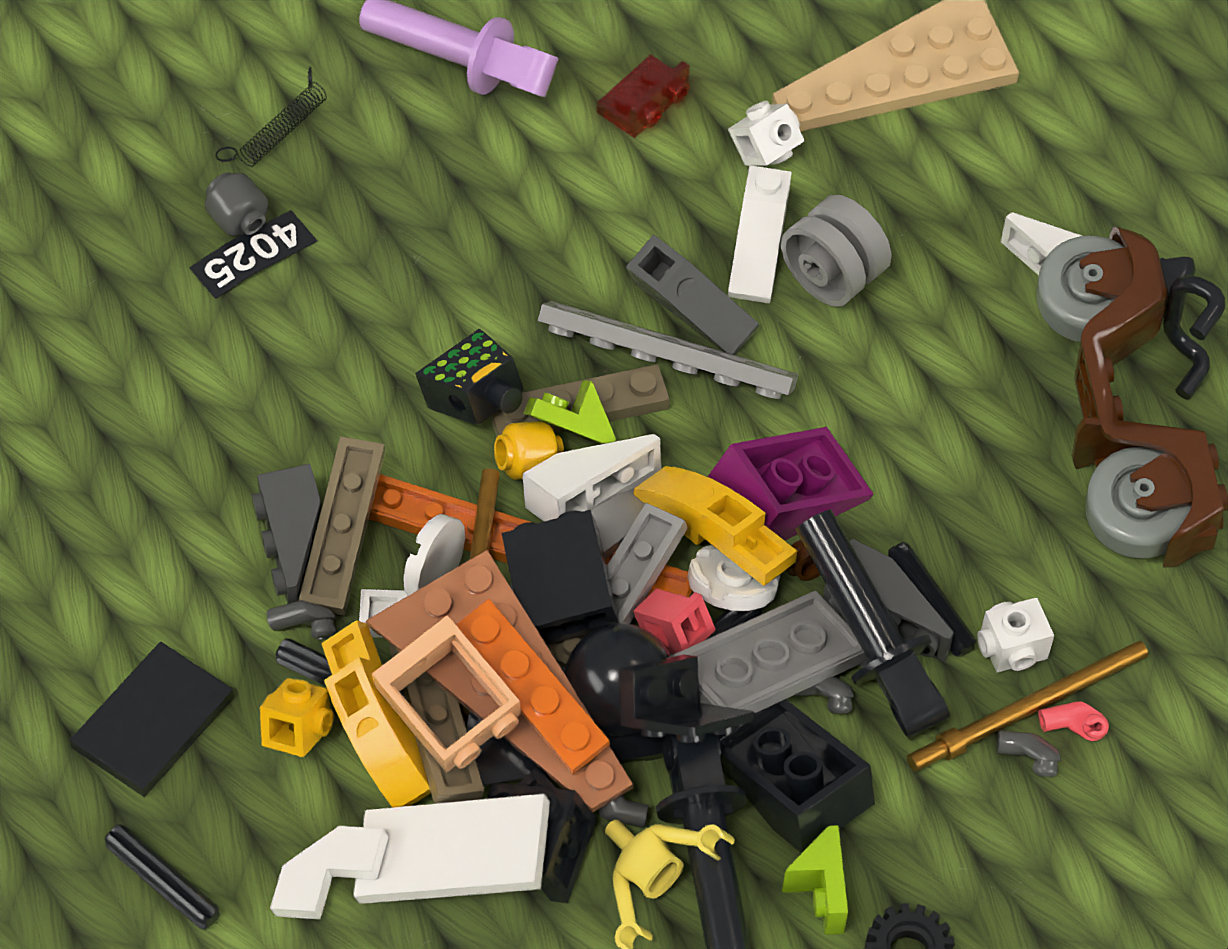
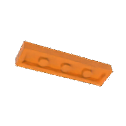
(541, 695)

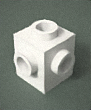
(766, 134)
(1015, 635)

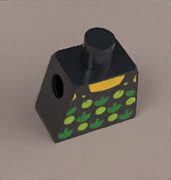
(472, 380)

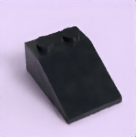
(796, 773)

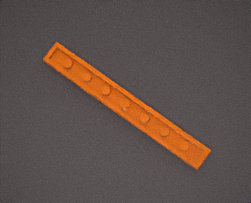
(412, 506)

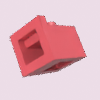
(675, 619)

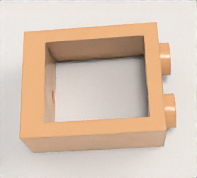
(421, 656)

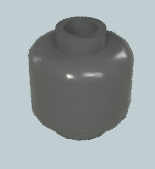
(236, 204)

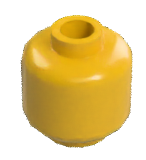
(525, 446)

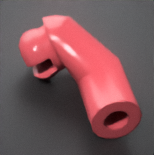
(1076, 717)

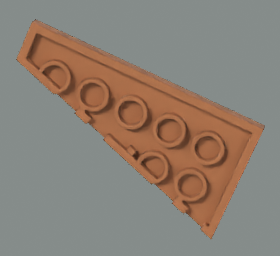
(457, 596)

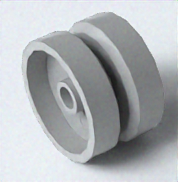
(836, 250)

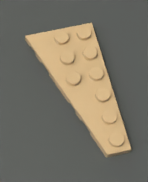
(922, 60)

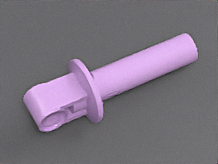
(486, 54)

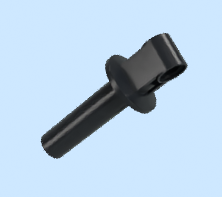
(889, 656)
(698, 801)

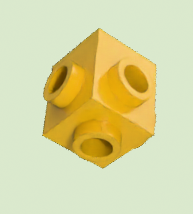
(295, 717)

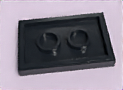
(152, 719)

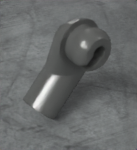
(837, 691)
(1033, 746)
(626, 811)

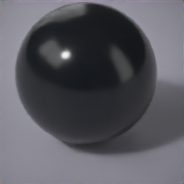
(596, 665)

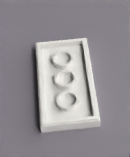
(458, 849)

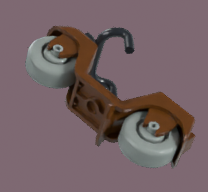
(1150, 481)

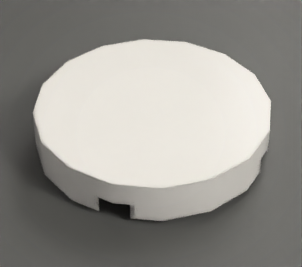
(439, 553)
(726, 584)

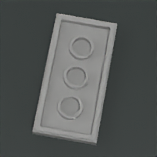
(775, 655)

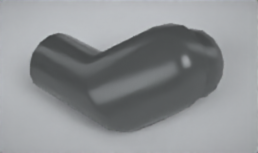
(306, 613)

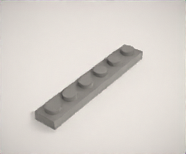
(686, 355)

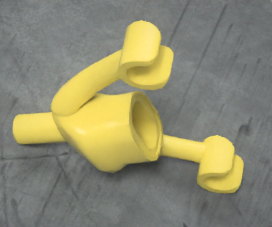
(651, 866)

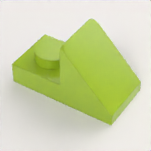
(585, 418)
(822, 872)

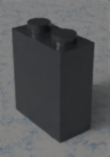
(561, 575)

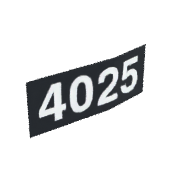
(252, 253)

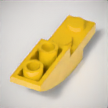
(721, 518)
(372, 725)

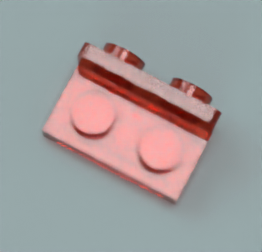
(644, 95)

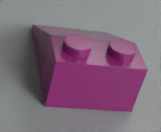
(792, 477)

